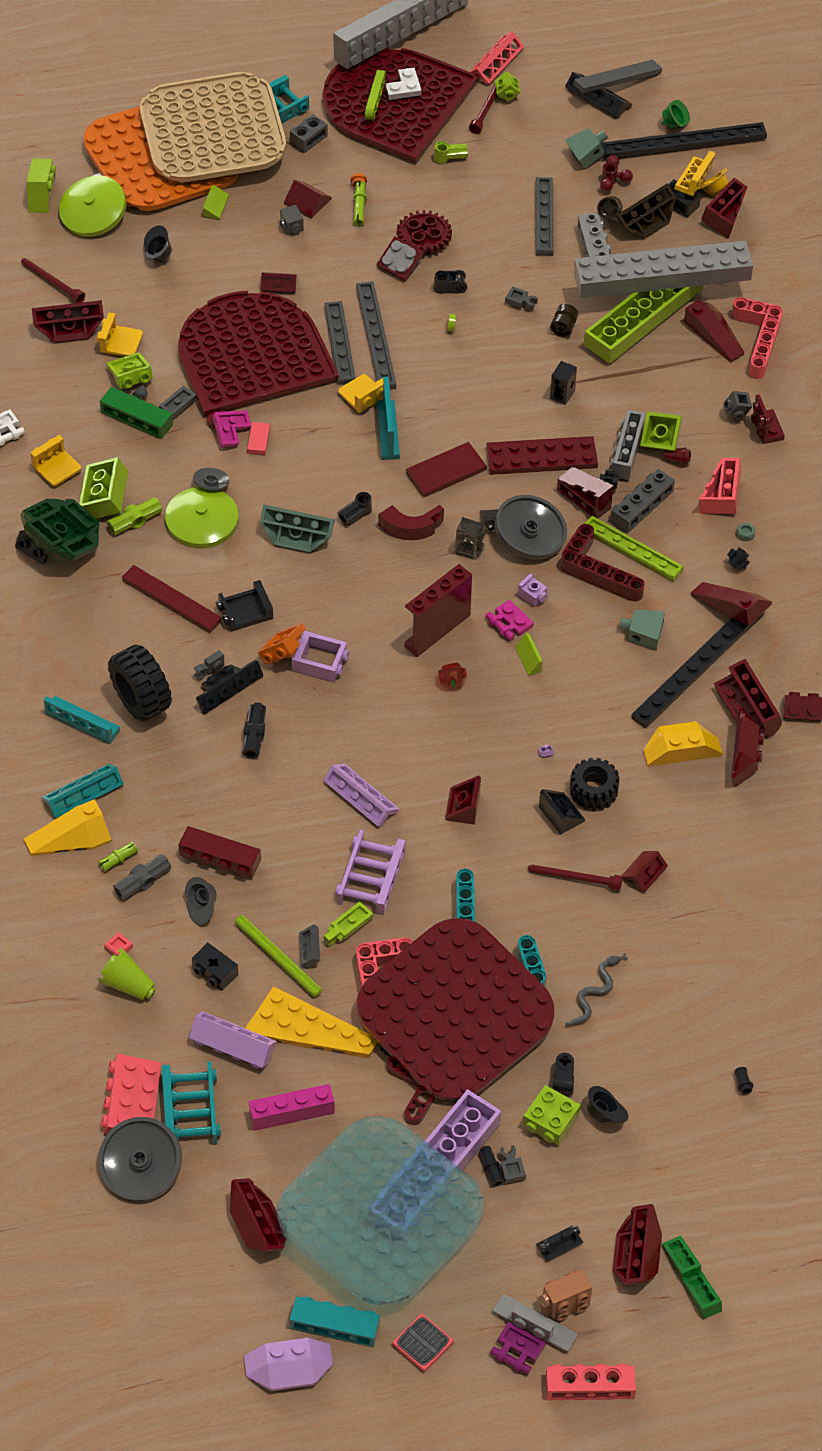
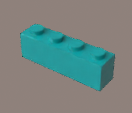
(335, 1321)

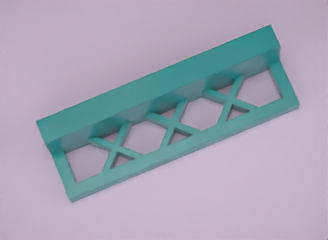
(81, 719)
(83, 790)

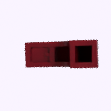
(409, 527)

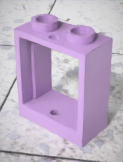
(315, 669)

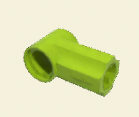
(444, 151)

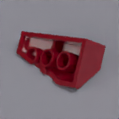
(736, 603)

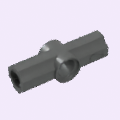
(142, 877)

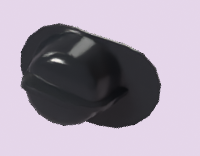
(157, 244)
(604, 1106)

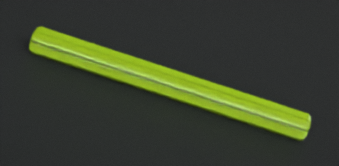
(278, 956)

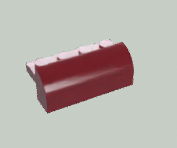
(744, 691)

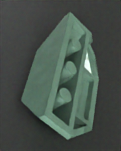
(295, 528)

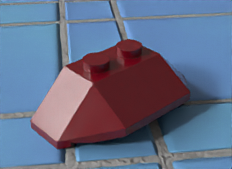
(68, 320)
(746, 748)
(255, 1216)
(638, 1246)

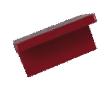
(278, 281)
(645, 869)

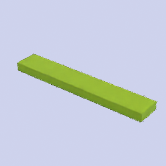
(635, 550)

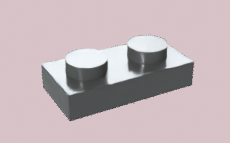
(178, 401)

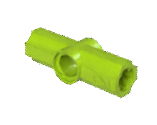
(134, 516)

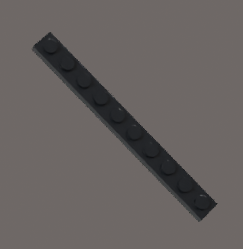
(684, 140)
(690, 671)

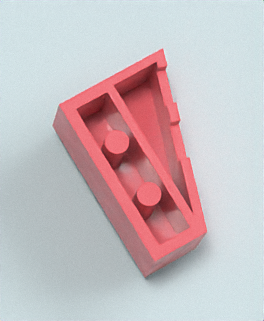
(723, 489)

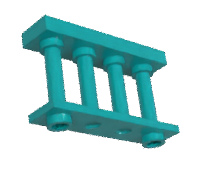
(281, 86)
(172, 1097)

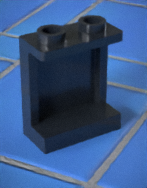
(245, 607)

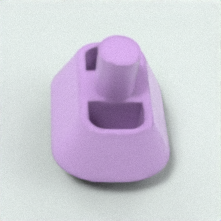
(545, 750)

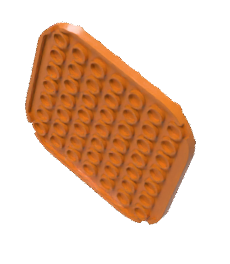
(122, 153)

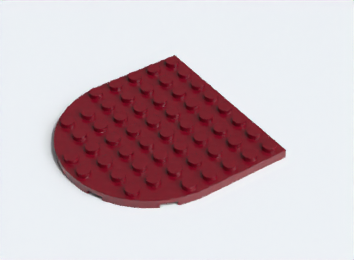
(400, 124)
(251, 350)

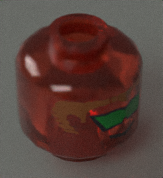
(452, 675)

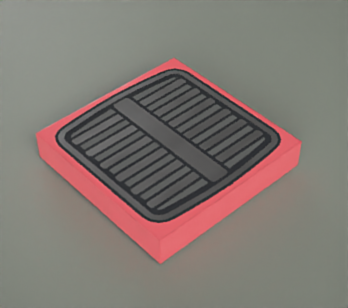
(422, 1342)

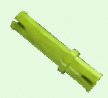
(360, 199)

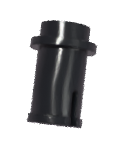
(744, 1084)

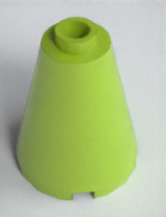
(126, 976)

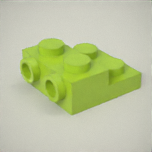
(130, 370)

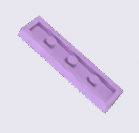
(360, 793)

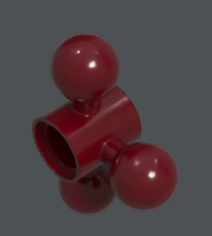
(610, 174)

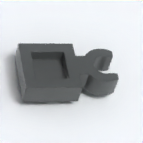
(520, 297)
(212, 664)
(511, 1167)

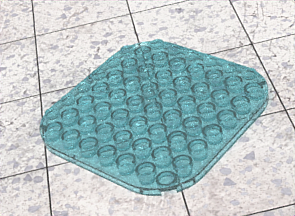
(380, 1210)

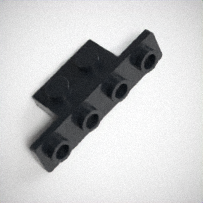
(226, 684)

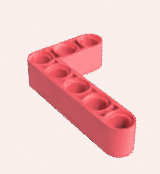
(764, 315)
(375, 957)

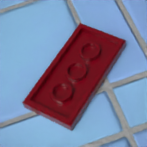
(446, 469)

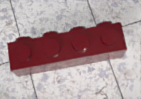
(219, 852)

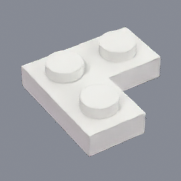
(407, 87)

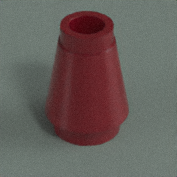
(680, 455)

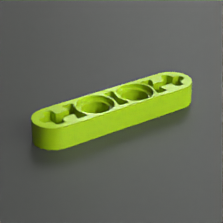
(375, 95)

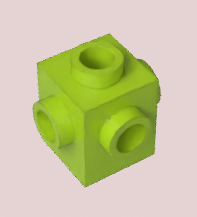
(507, 86)

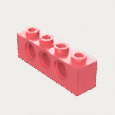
(582, 1390)

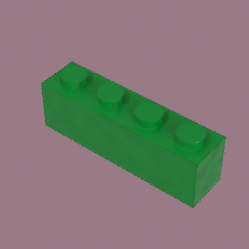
(136, 412)

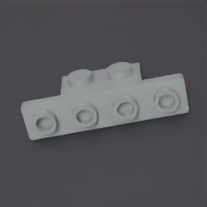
(535, 1323)

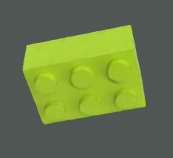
(104, 487)

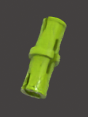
(118, 856)

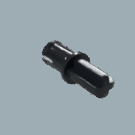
(491, 1166)

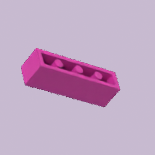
(291, 1107)

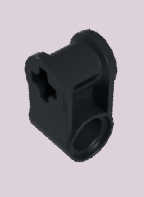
(448, 282)
(563, 1078)

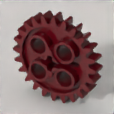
(425, 231)

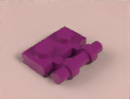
(520, 1342)

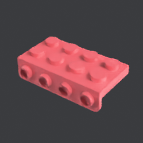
(131, 1090)

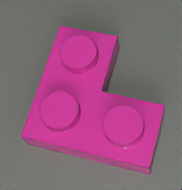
(226, 425)

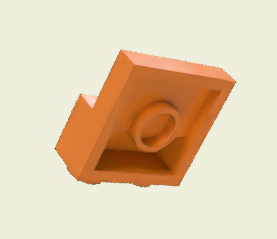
(282, 645)

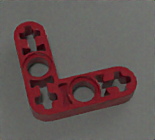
(423, 1107)

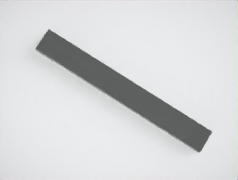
(375, 332)

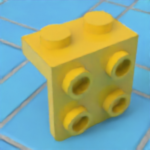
(118, 339)
(362, 392)
(54, 462)

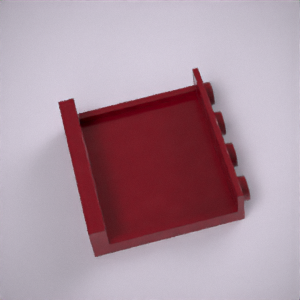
(439, 609)

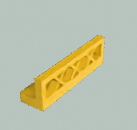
(696, 178)

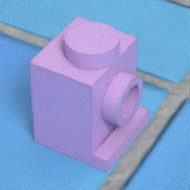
(532, 591)

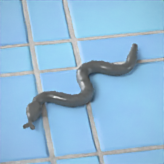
(610, 961)

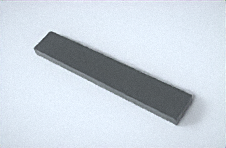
(617, 76)
(544, 216)
(340, 342)

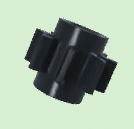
(610, 478)
(738, 558)

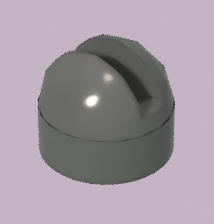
(140, 392)

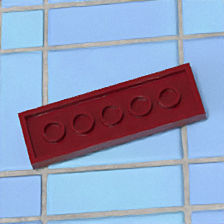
(541, 455)

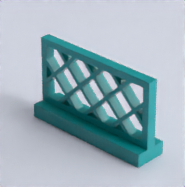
(388, 424)

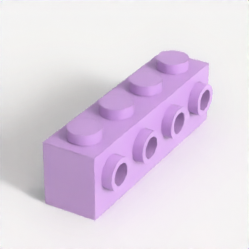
(232, 1039)

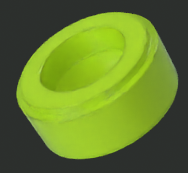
(451, 322)

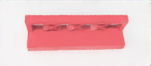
(492, 55)

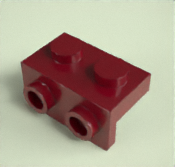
(803, 707)

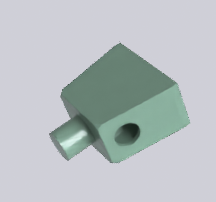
(587, 146)
(644, 627)

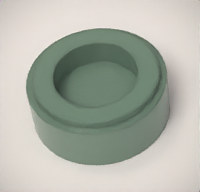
(746, 532)

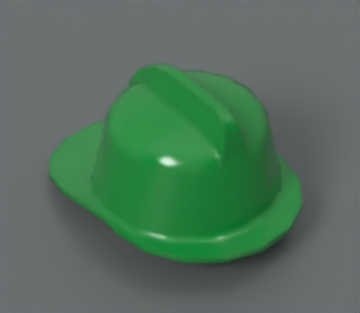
(675, 115)

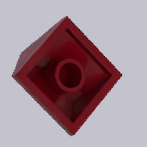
(306, 198)
(464, 801)

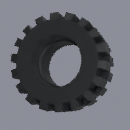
(594, 796)

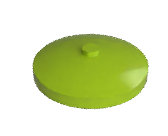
(92, 206)
(201, 517)

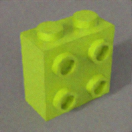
(551, 1115)

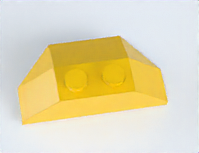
(680, 744)

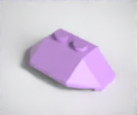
(288, 1363)

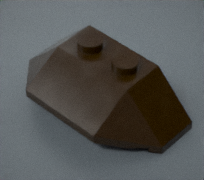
(648, 213)

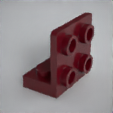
(766, 422)

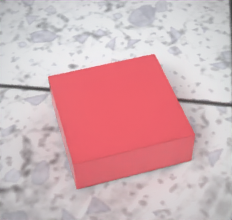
(116, 943)

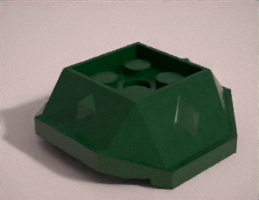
(61, 529)

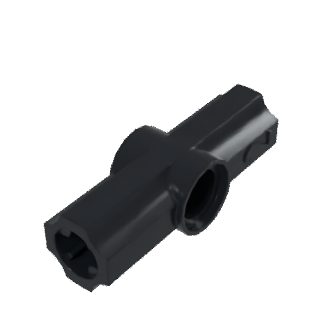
(254, 730)

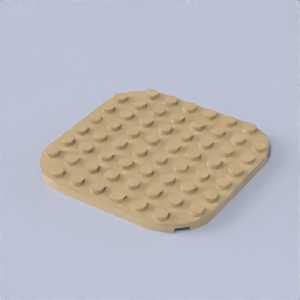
(212, 127)

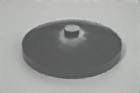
(530, 527)
(140, 1159)

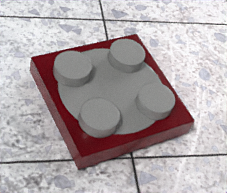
(400, 258)

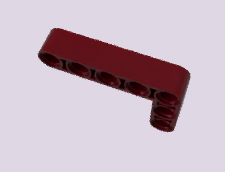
(578, 564)

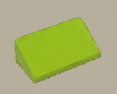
(215, 203)
(529, 655)

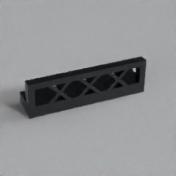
(601, 97)

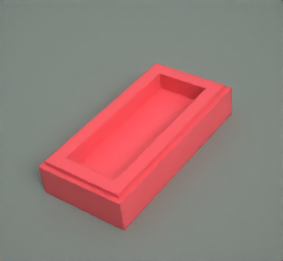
(258, 438)

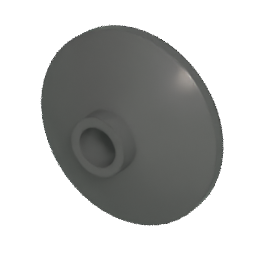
(211, 479)

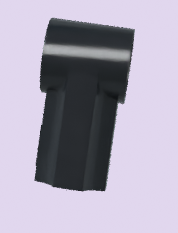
(359, 507)

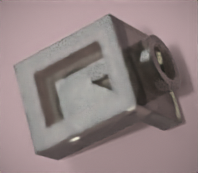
(487, 517)

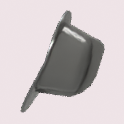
(200, 900)

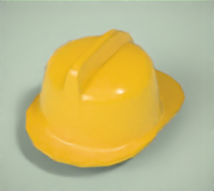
(715, 184)

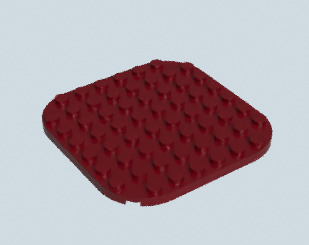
(455, 1009)

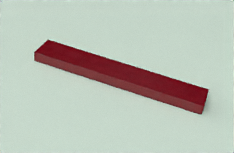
(172, 598)

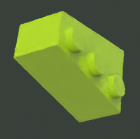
(40, 185)

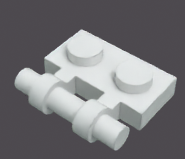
(8, 423)

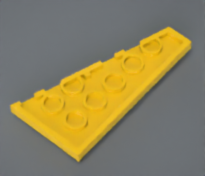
(303, 1025)

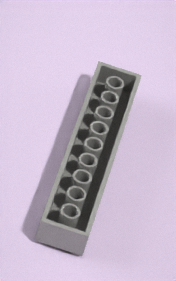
(387, 27)
(663, 269)

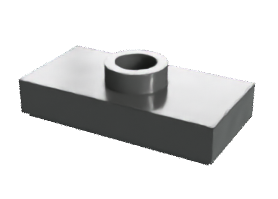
(309, 946)

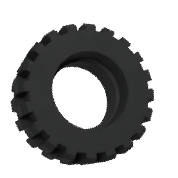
(139, 682)

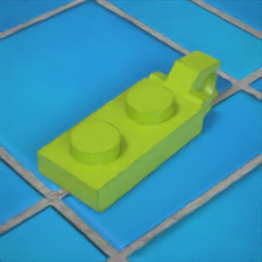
(347, 924)

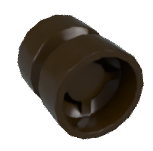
(609, 207)
(564, 320)

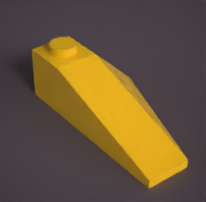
(76, 829)

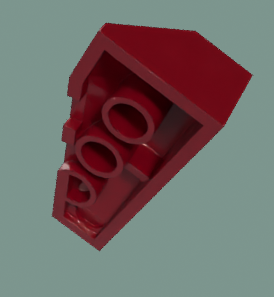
(713, 329)

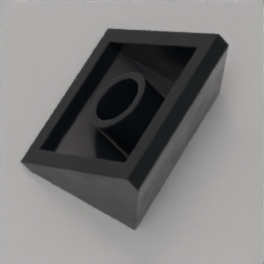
(559, 810)

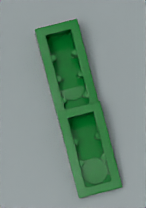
(692, 1277)

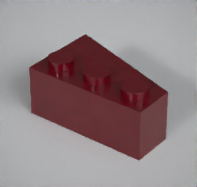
(725, 207)
(586, 491)

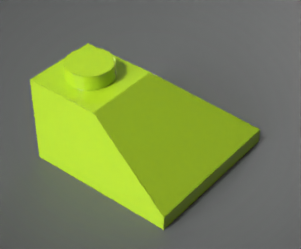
(661, 431)

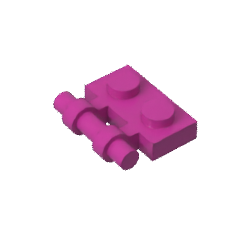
(513, 617)

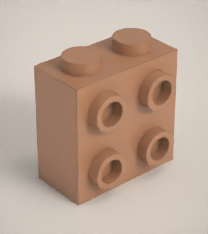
(566, 1295)

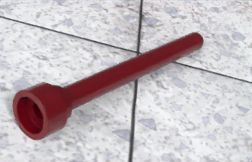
(477, 125)
(76, 295)
(613, 882)

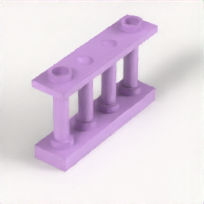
(385, 884)

